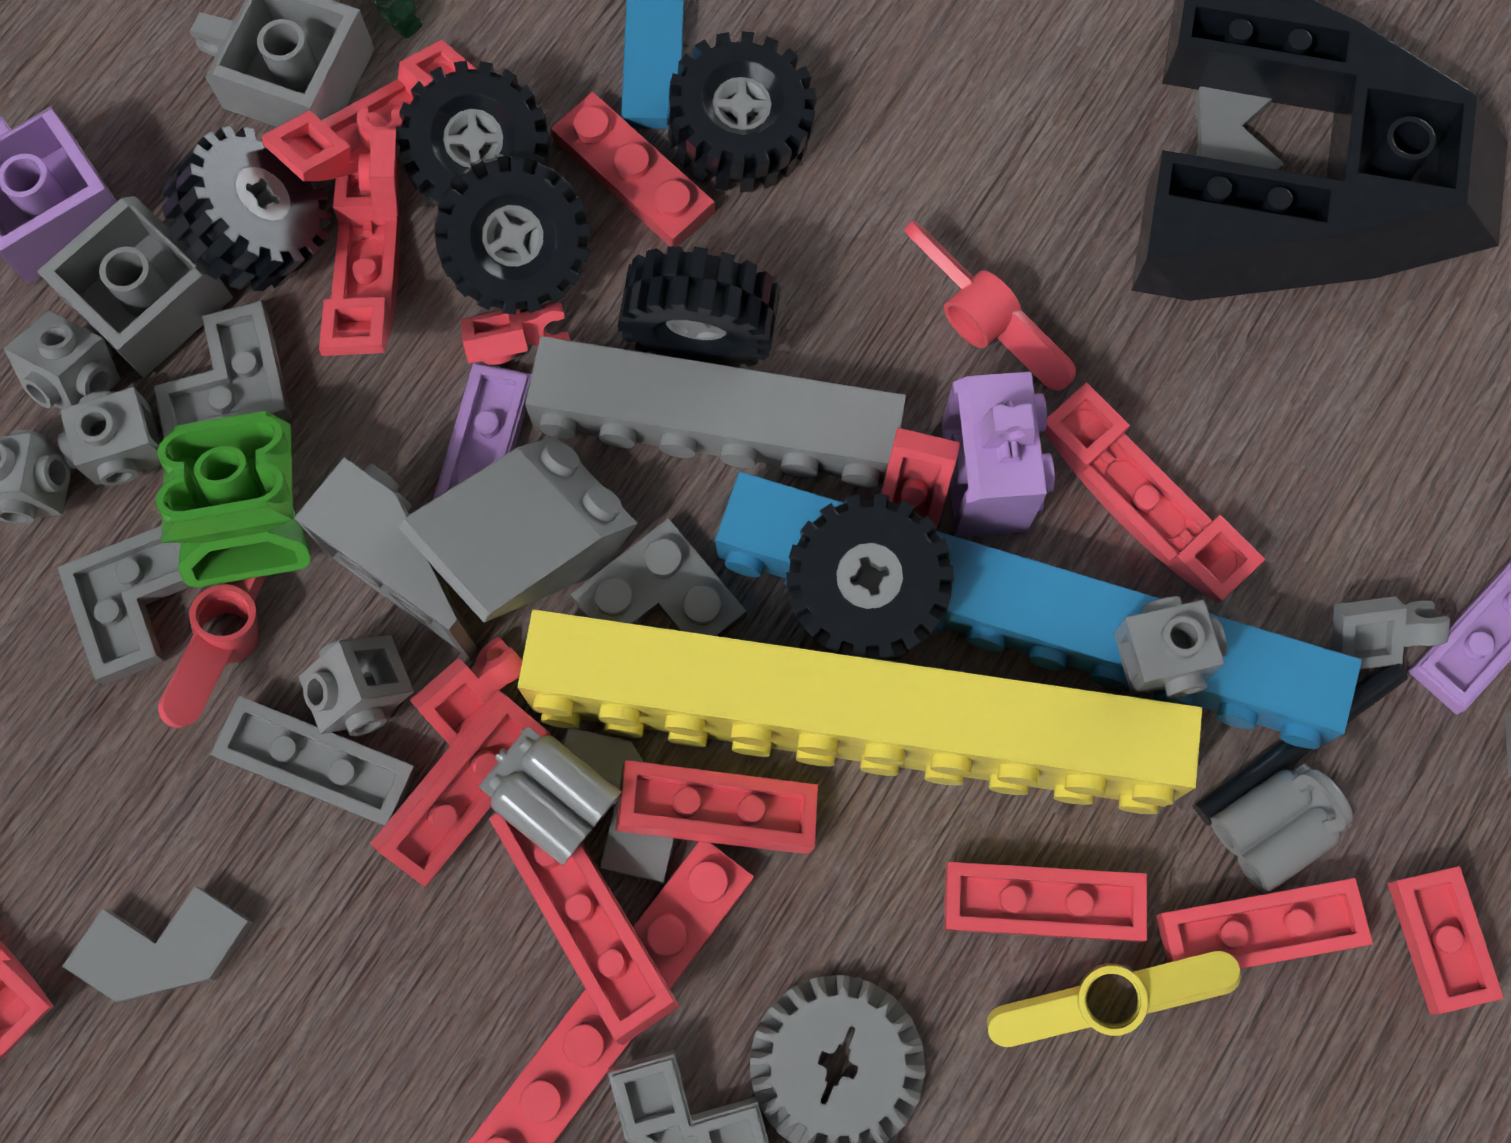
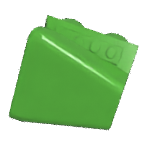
(230, 499)

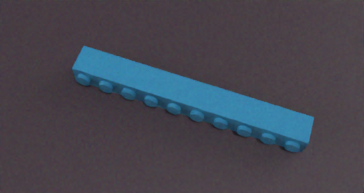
(1070, 621)

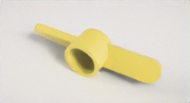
(1156, 990)

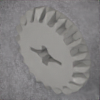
(816, 1020)

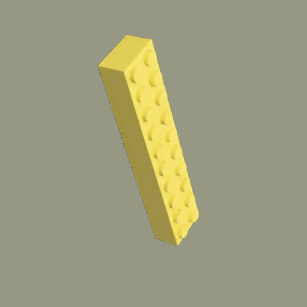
(860, 712)

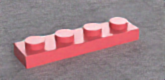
(593, 935)

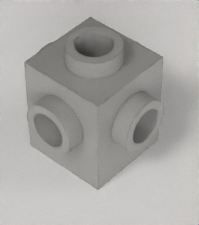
(61, 361)
(110, 436)
(31, 478)
(1170, 647)
(355, 684)

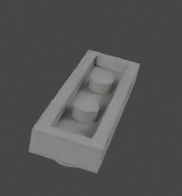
(313, 762)

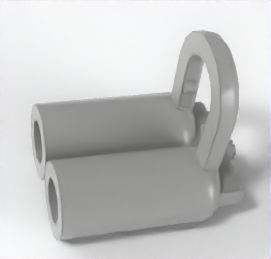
(548, 793)
(1283, 825)

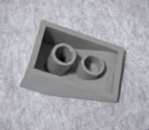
(357, 524)
(520, 529)

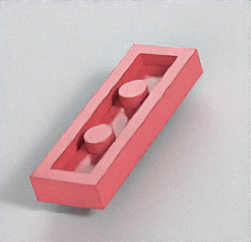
(633, 170)
(448, 798)
(717, 807)
(1045, 902)
(1270, 925)

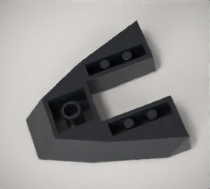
(1407, 168)

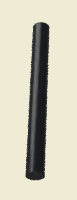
(1284, 755)

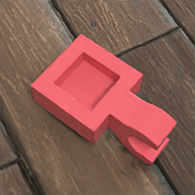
(380, 169)
(500, 336)
(461, 692)

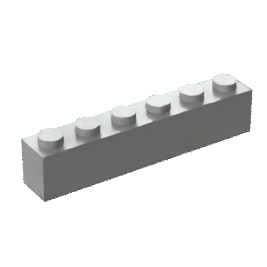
(713, 411)

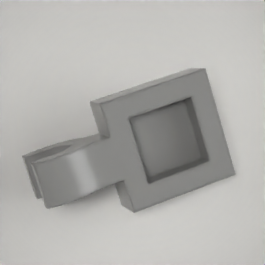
(1382, 628)

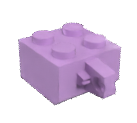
(45, 192)
(1000, 461)

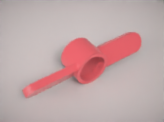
(990, 310)
(209, 653)

